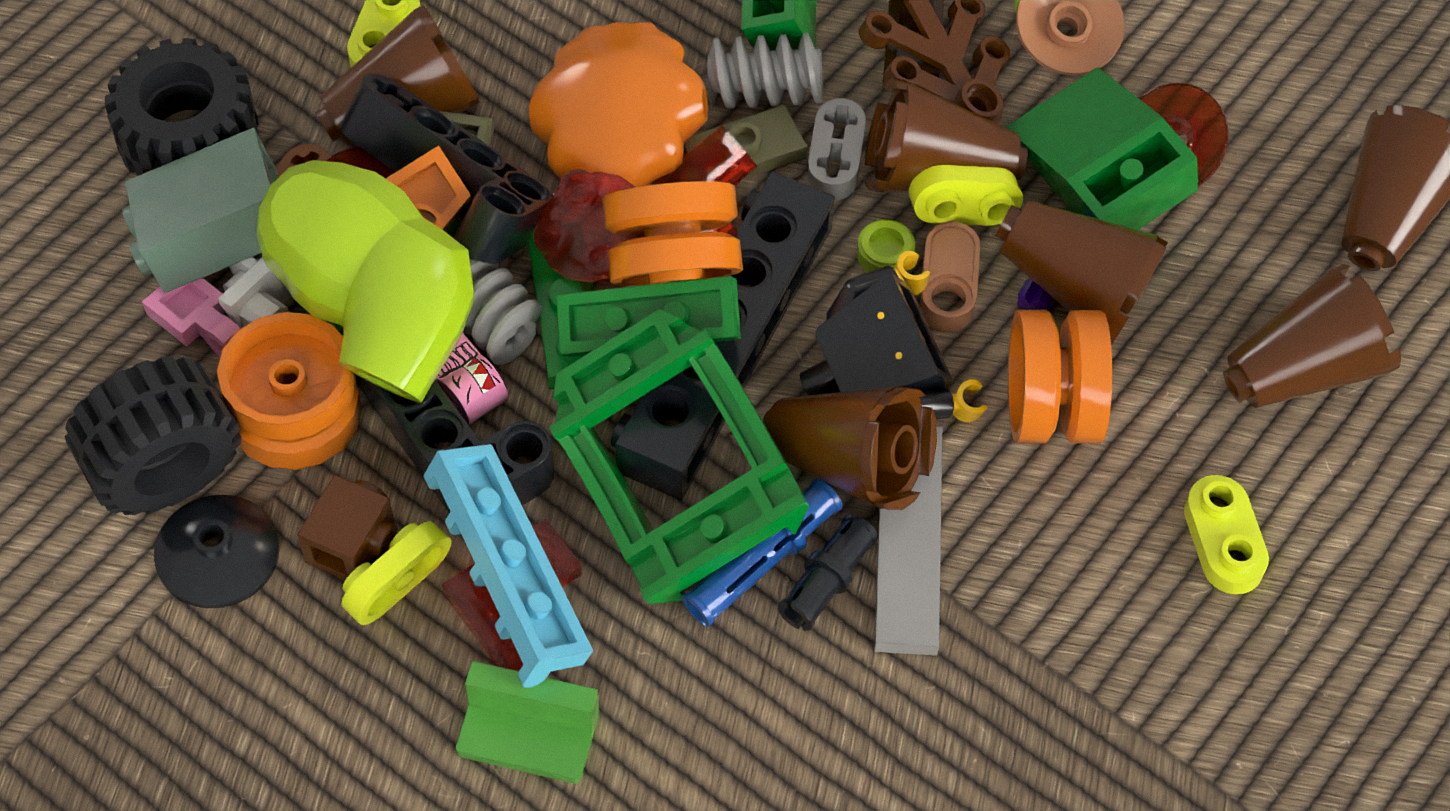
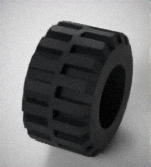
(174, 81)
(152, 435)

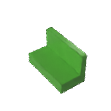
(528, 729)

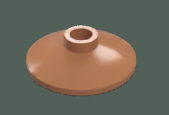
(1096, 29)

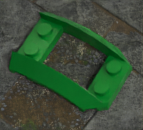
(719, 525)

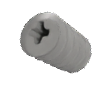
(765, 71)
(500, 315)

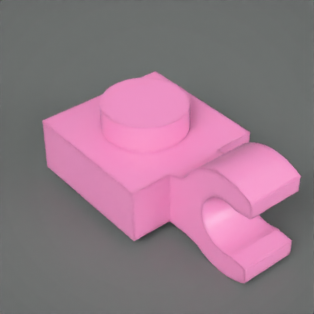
(192, 312)

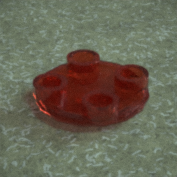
(574, 229)

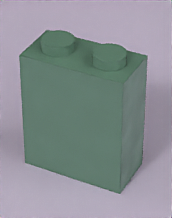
(199, 210)

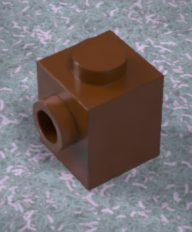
(347, 527)

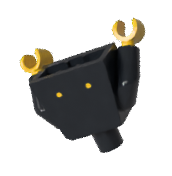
(882, 341)

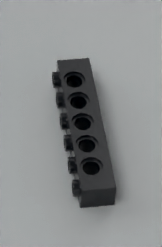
(672, 455)

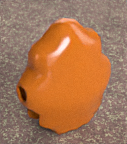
(618, 103)

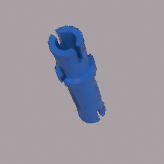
(732, 580)

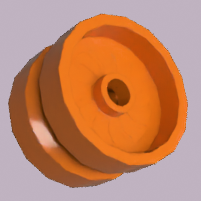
(670, 227)
(1059, 376)
(289, 390)

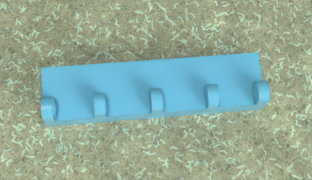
(509, 561)

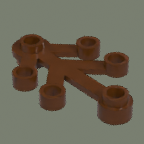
(943, 52)

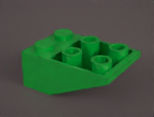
(1107, 152)

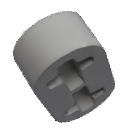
(846, 150)

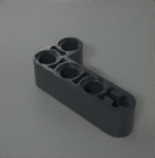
(402, 127)
(438, 420)

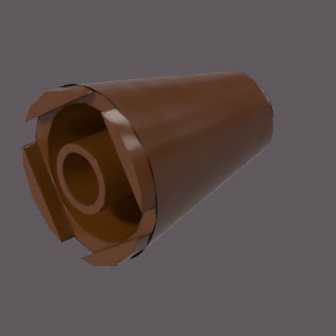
(411, 56)
(929, 131)
(1396, 185)
(1081, 259)
(1315, 344)
(859, 441)

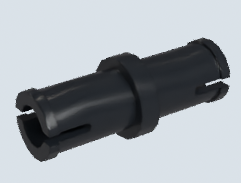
(827, 572)

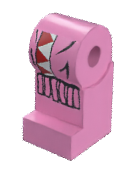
(471, 382)

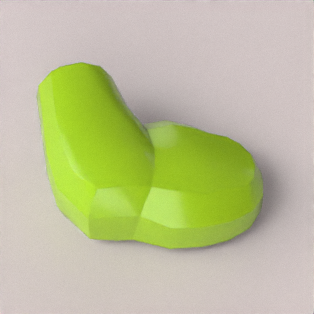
(371, 263)

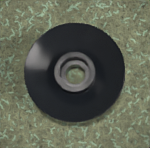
(220, 573)

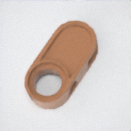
(953, 264)

